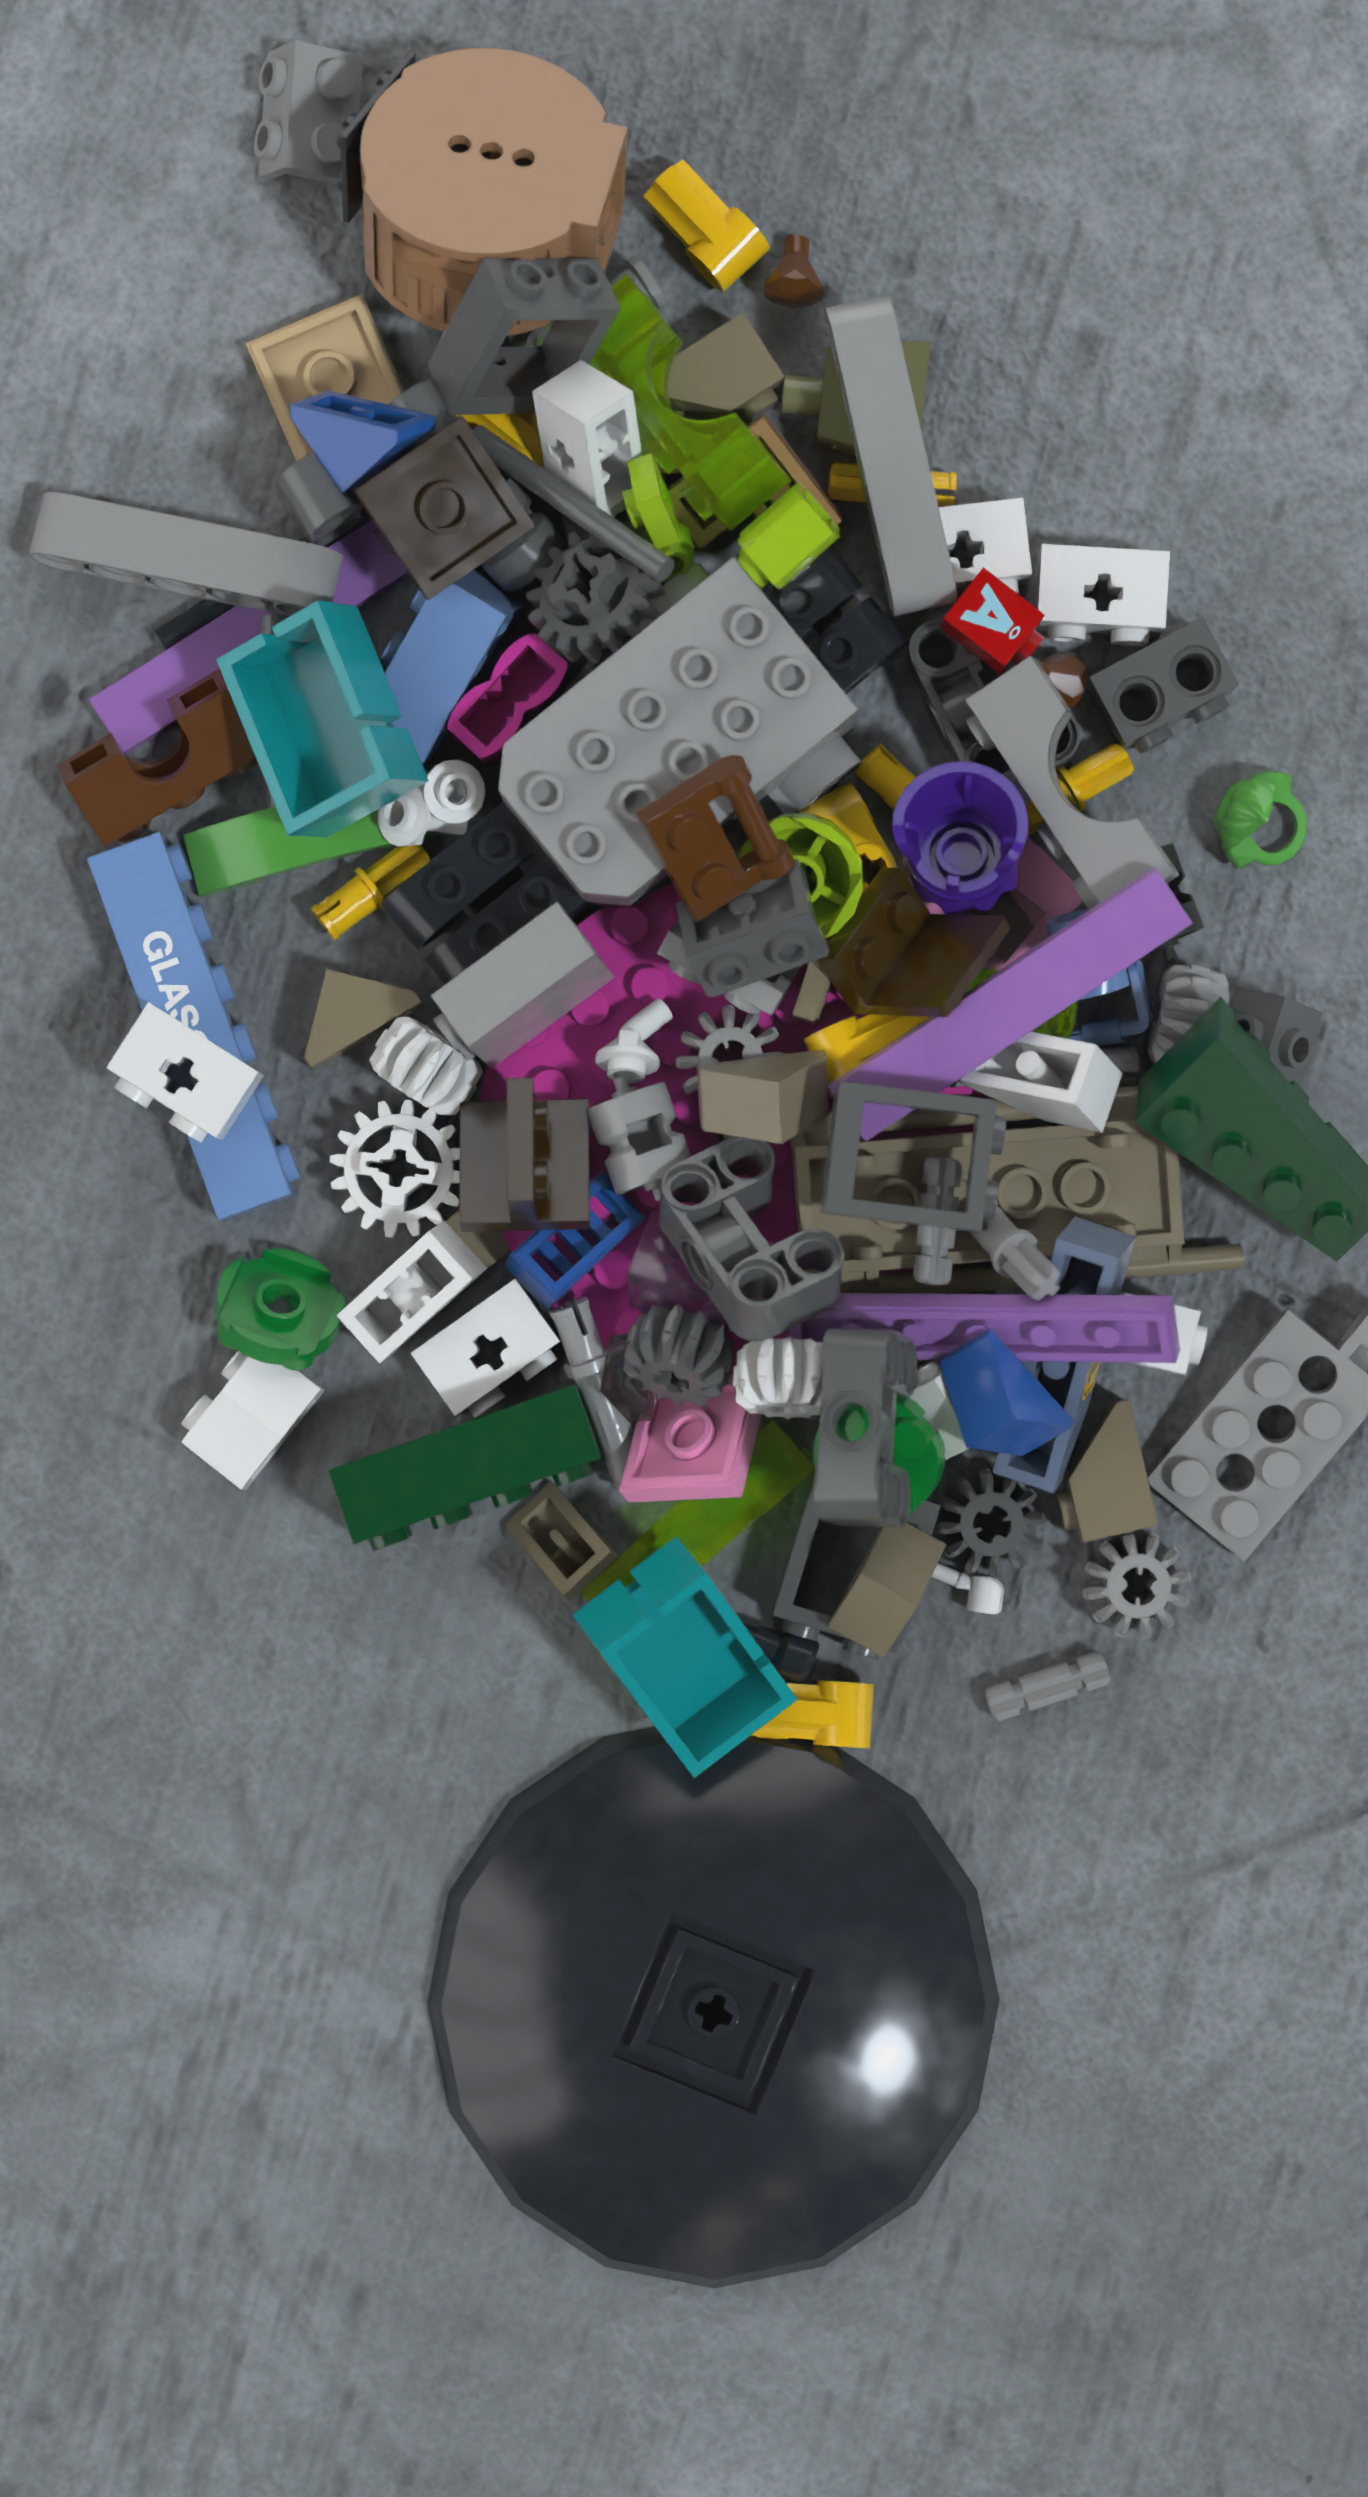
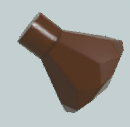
(794, 278)
(1067, 675)

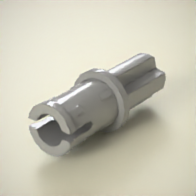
(1017, 1256)

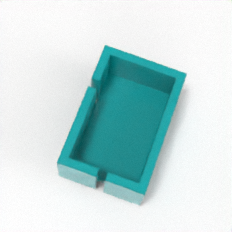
(322, 719)
(685, 1657)

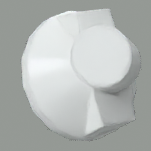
(454, 791)
(412, 820)
(629, 1053)

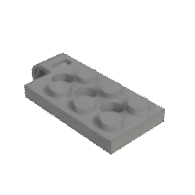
(1281, 1466)

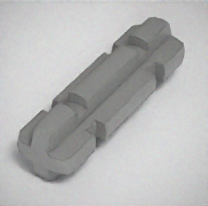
(933, 1263)
(1047, 1686)

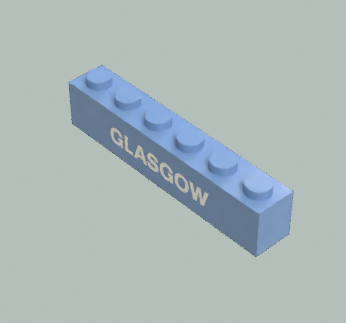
(172, 970)

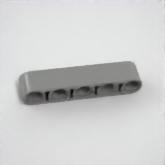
(891, 455)
(182, 555)

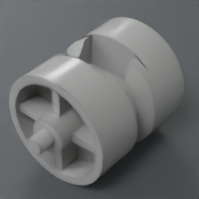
(639, 1136)

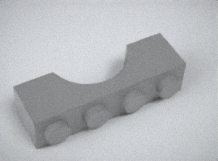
(1024, 721)

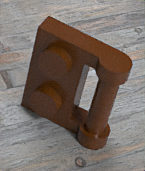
(695, 846)

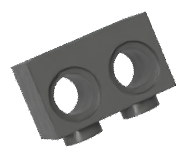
(1154, 674)

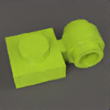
(652, 506)

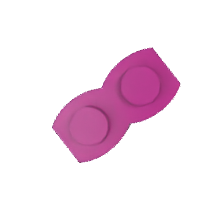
(521, 688)

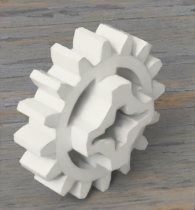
(395, 1199)

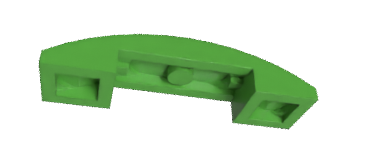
(258, 847)

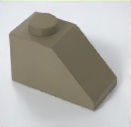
(726, 374)
(1108, 1481)

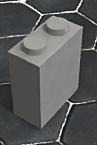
(520, 988)

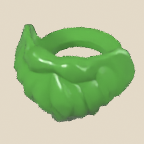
(1246, 808)

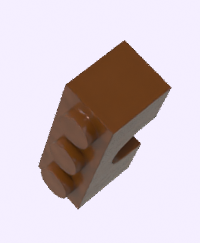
(125, 793)

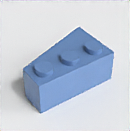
(446, 654)

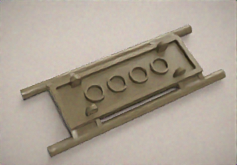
(1043, 1180)

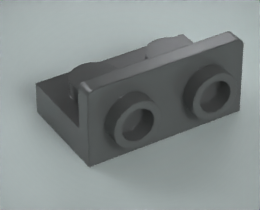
(754, 934)

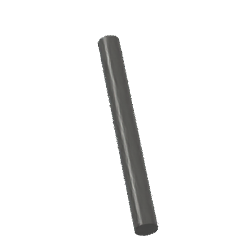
(575, 506)

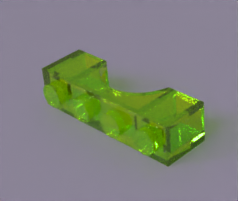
(719, 457)
(711, 1524)

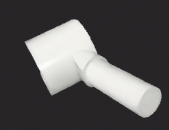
(984, 1591)

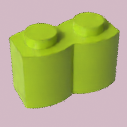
(786, 538)

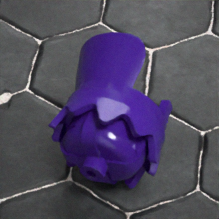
(961, 835)

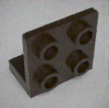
(905, 959)

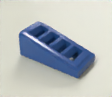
(538, 1282)

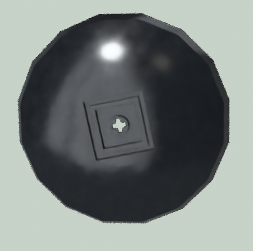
(626, 1902)

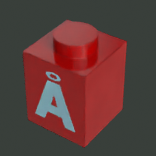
(994, 622)

